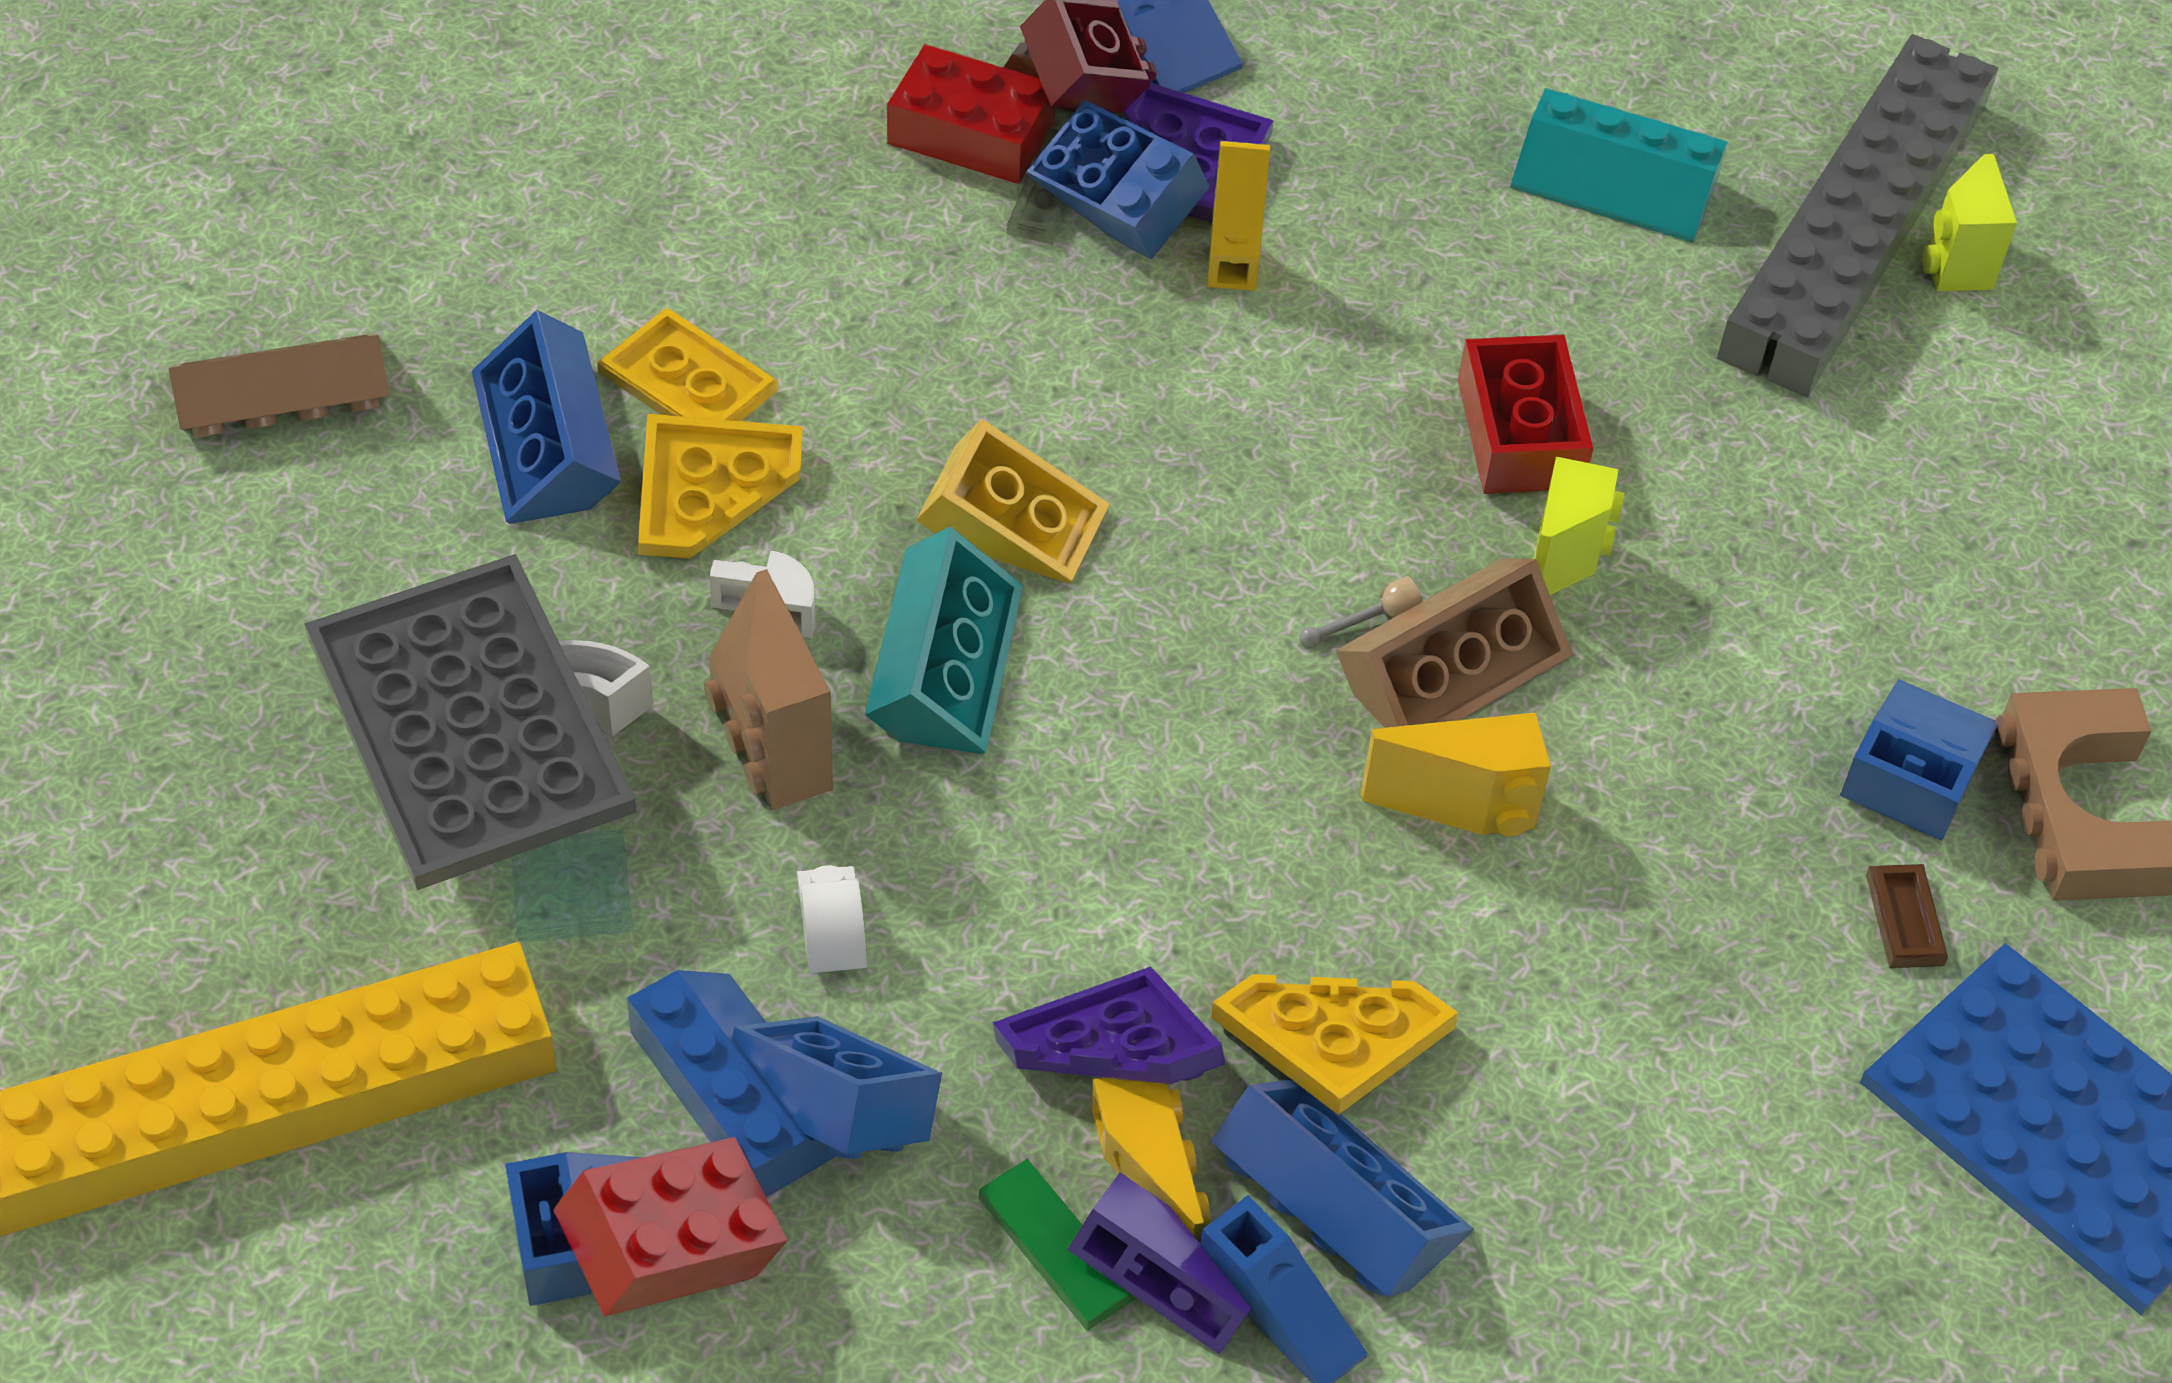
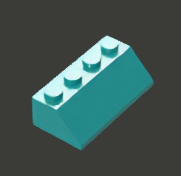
(1619, 164)
(945, 646)

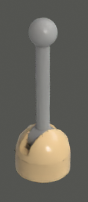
(1393, 601)

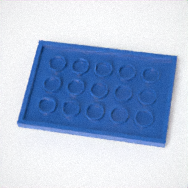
(2046, 1117)

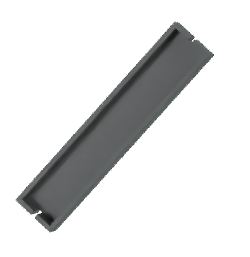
(1857, 215)

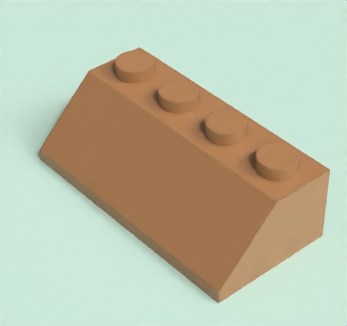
(279, 382)
(1458, 647)

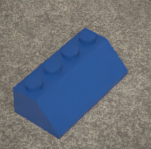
(545, 422)
(687, 1035)
(1339, 1186)

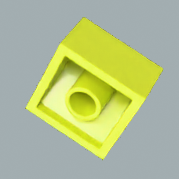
(1971, 231)
(1576, 522)

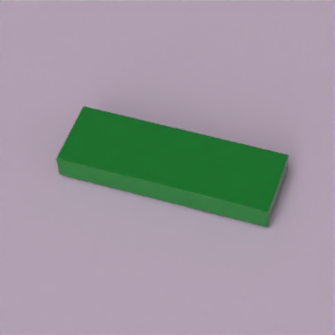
(1043, 1232)

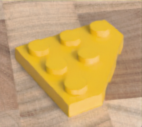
(709, 478)
(1332, 1033)

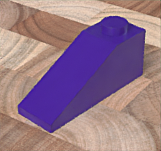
(1160, 1262)

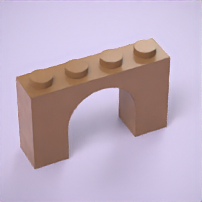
(2076, 850)

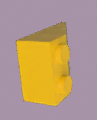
(1014, 505)
(1461, 772)

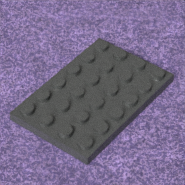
(469, 721)

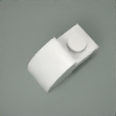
(791, 578)
(832, 919)

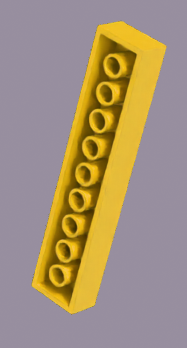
(268, 1085)

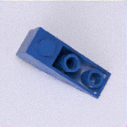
(1282, 1292)

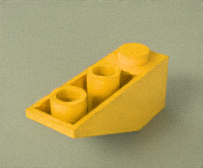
(1238, 215)
(1144, 1143)

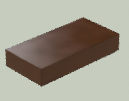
(1906, 916)

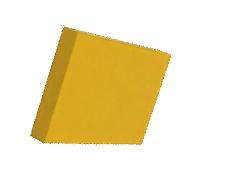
(686, 372)

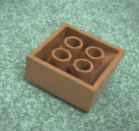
(772, 699)

